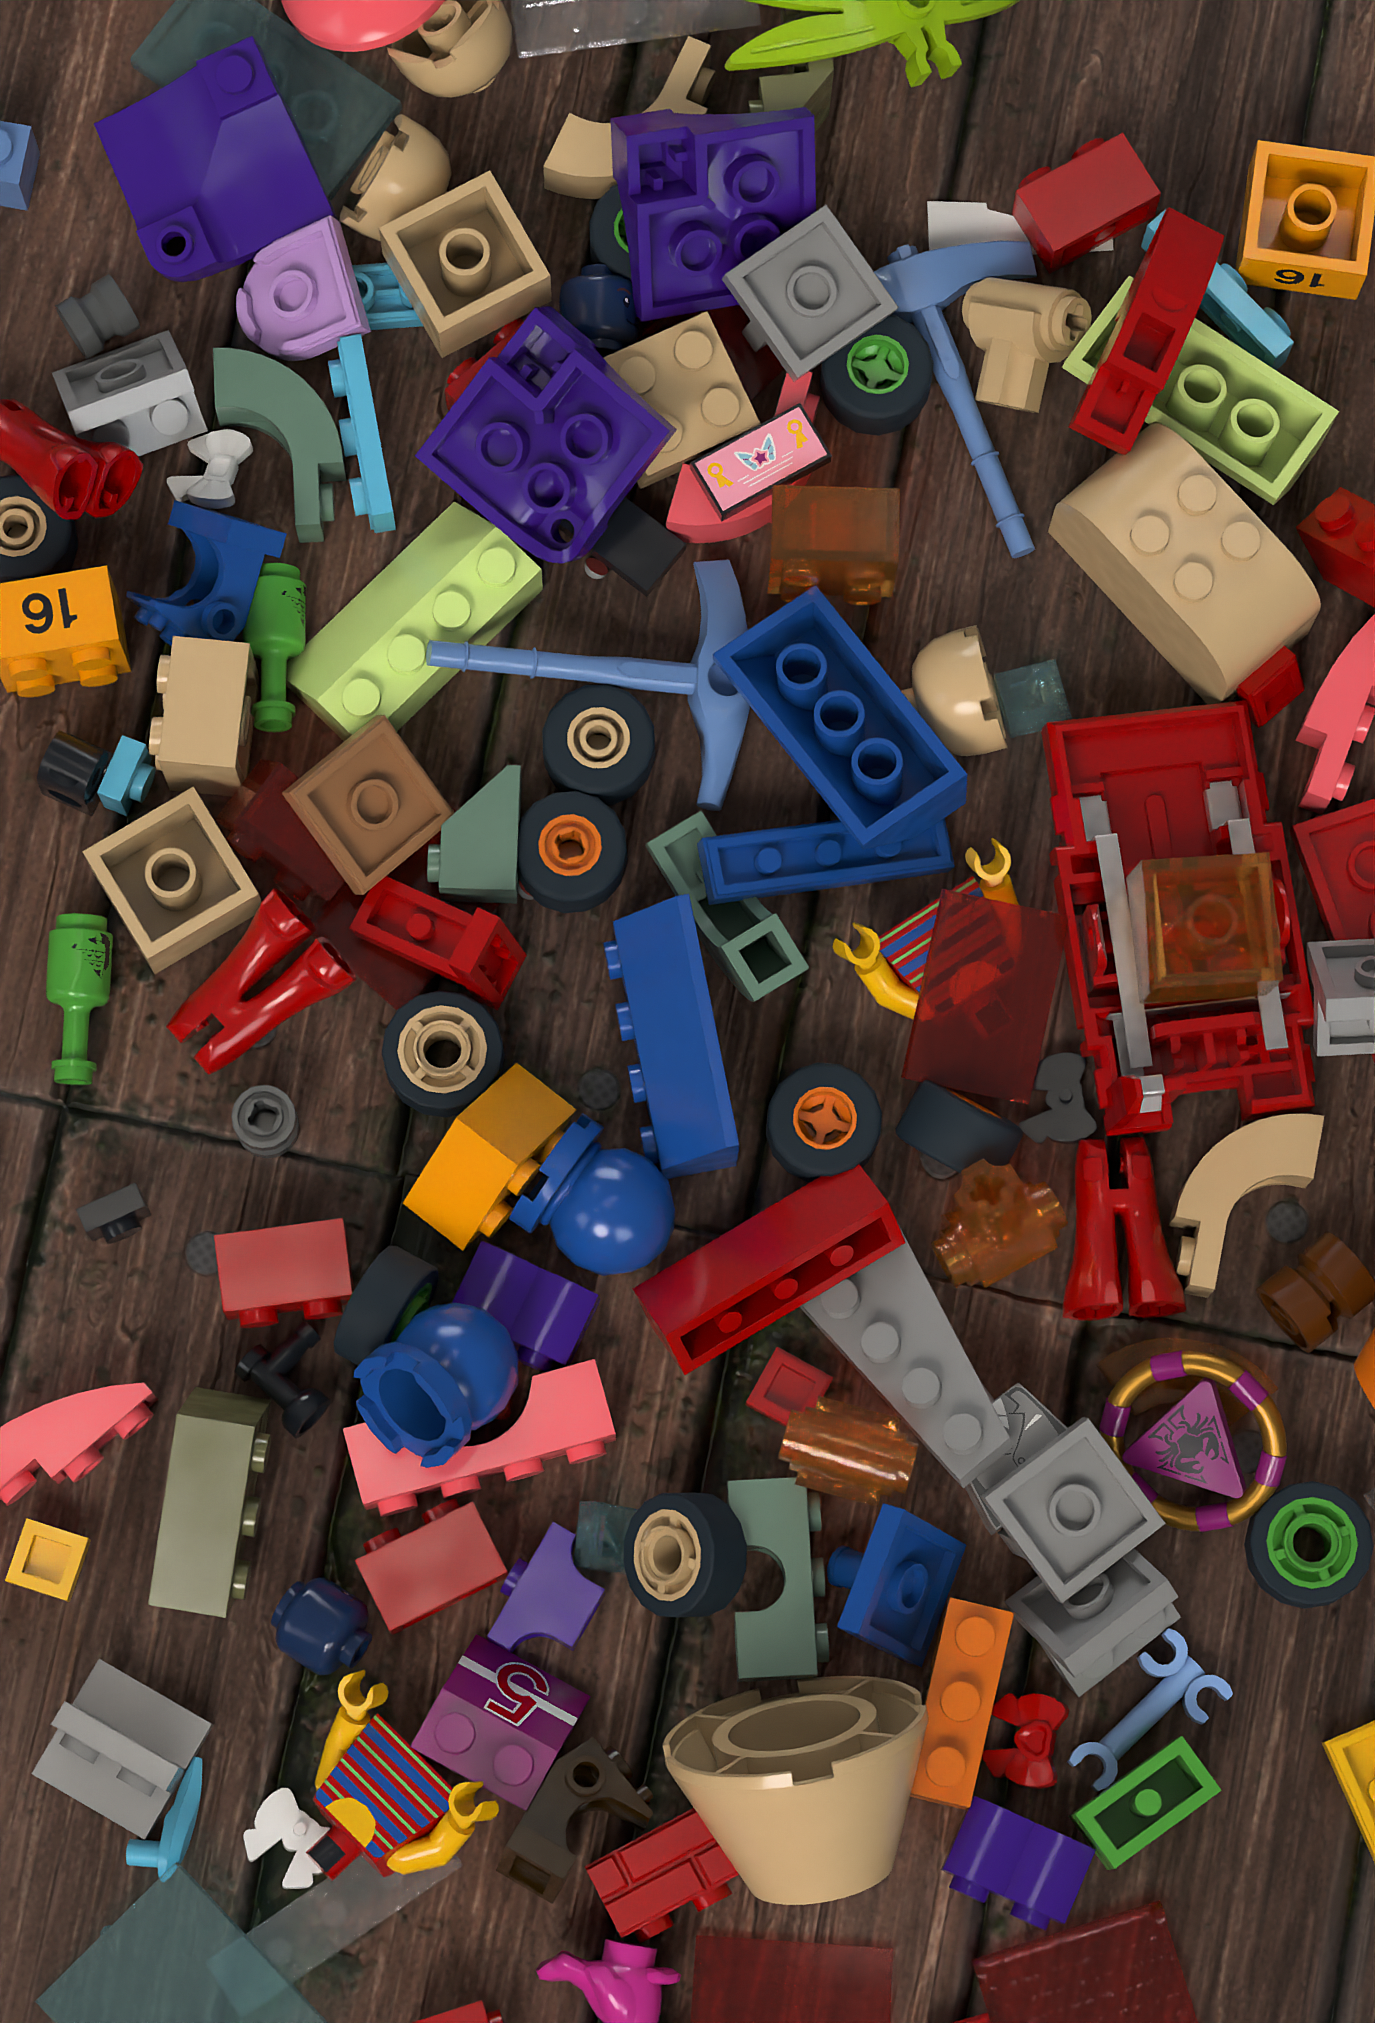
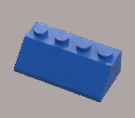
(844, 722)
(674, 1040)

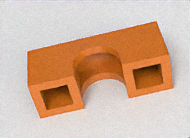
(960, 1700)

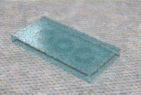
(331, 102)

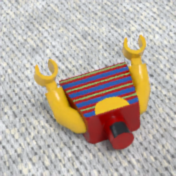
(896, 960)
(386, 1795)

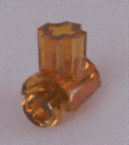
(996, 1225)
(848, 1451)

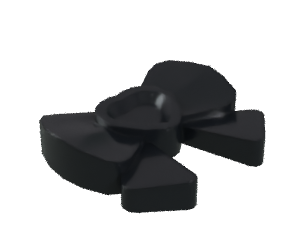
(1067, 1117)

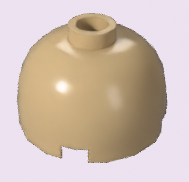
(456, 48)
(398, 177)
(958, 693)

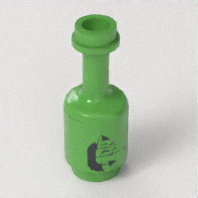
(276, 634)
(78, 982)

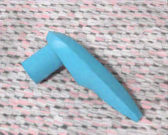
(177, 1826)

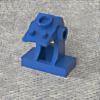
(223, 578)

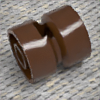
(1316, 1293)

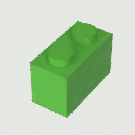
(1144, 1803)

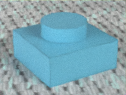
(127, 776)

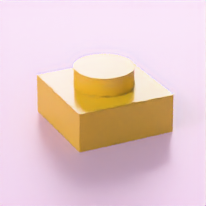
(48, 1560)

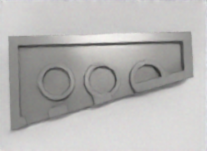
(910, 1355)

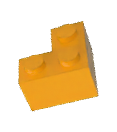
(488, 1156)

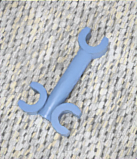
(1181, 1680)

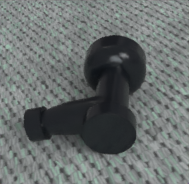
(268, 1371)

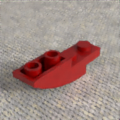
(1148, 331)

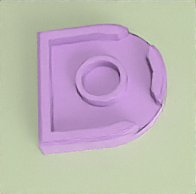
(302, 294)

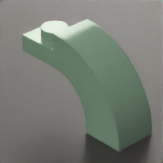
(280, 403)
(738, 935)

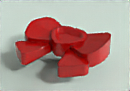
(1038, 1720)

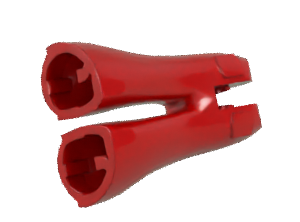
(66, 469)
(272, 935)
(1094, 1276)

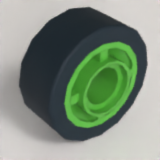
(384, 1303)
(1345, 1539)

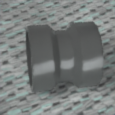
(97, 316)
(271, 1132)

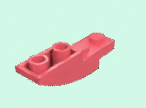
(1338, 718)
(68, 1435)

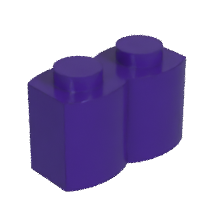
(536, 1306)
(1018, 1862)

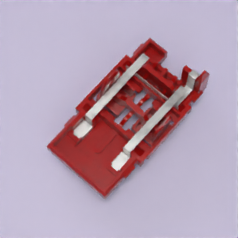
(1162, 791)

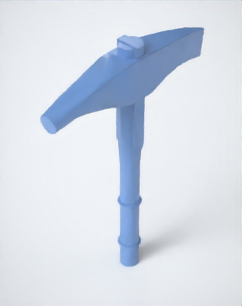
(924, 287)
(714, 701)

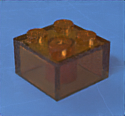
(834, 540)
(1204, 927)

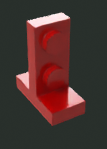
(442, 938)

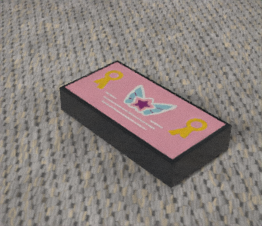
(758, 459)

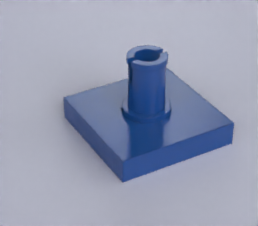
(897, 1583)

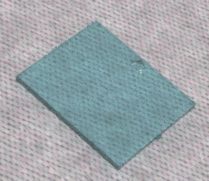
(175, 1963)

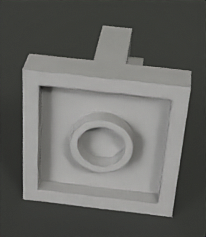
(808, 294)
(132, 396)
(1343, 996)
(1071, 1510)
(1100, 1622)
(121, 1749)

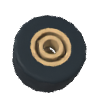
(34, 551)
(603, 766)

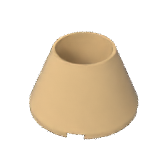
(804, 1783)

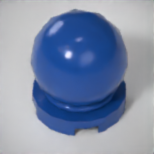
(603, 1205)
(438, 1381)

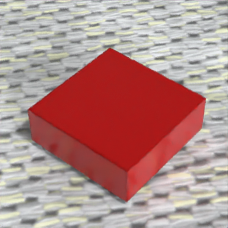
(1271, 686)
(787, 1385)

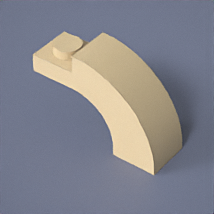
(583, 150)
(1254, 1156)

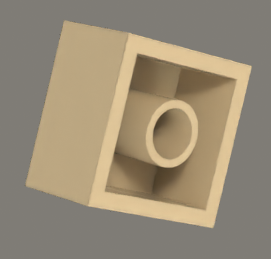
(465, 264)
(692, 386)
(206, 715)
(173, 880)

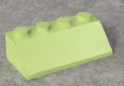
(1226, 405)
(446, 586)

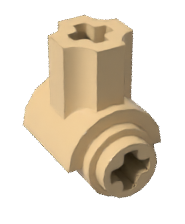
(1021, 333)

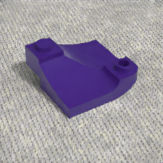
(214, 165)
(706, 198)
(546, 439)

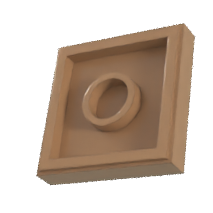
(369, 804)

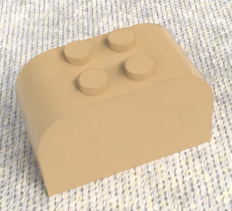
(1187, 562)

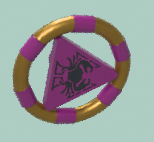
(1195, 1439)

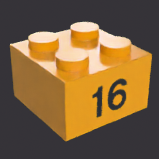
(1307, 220)
(61, 632)

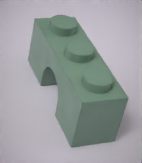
(784, 1637)

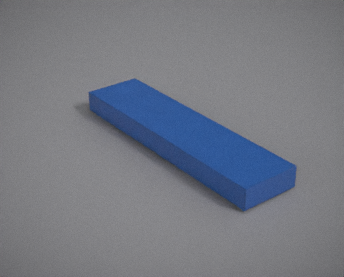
(812, 860)

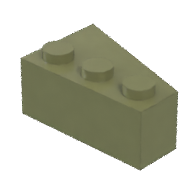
(210, 1502)

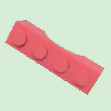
(561, 1417)

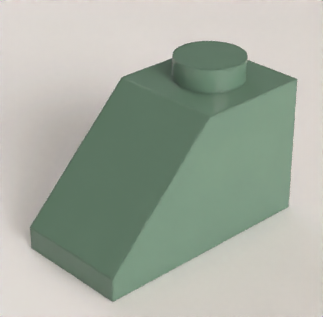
(481, 845)

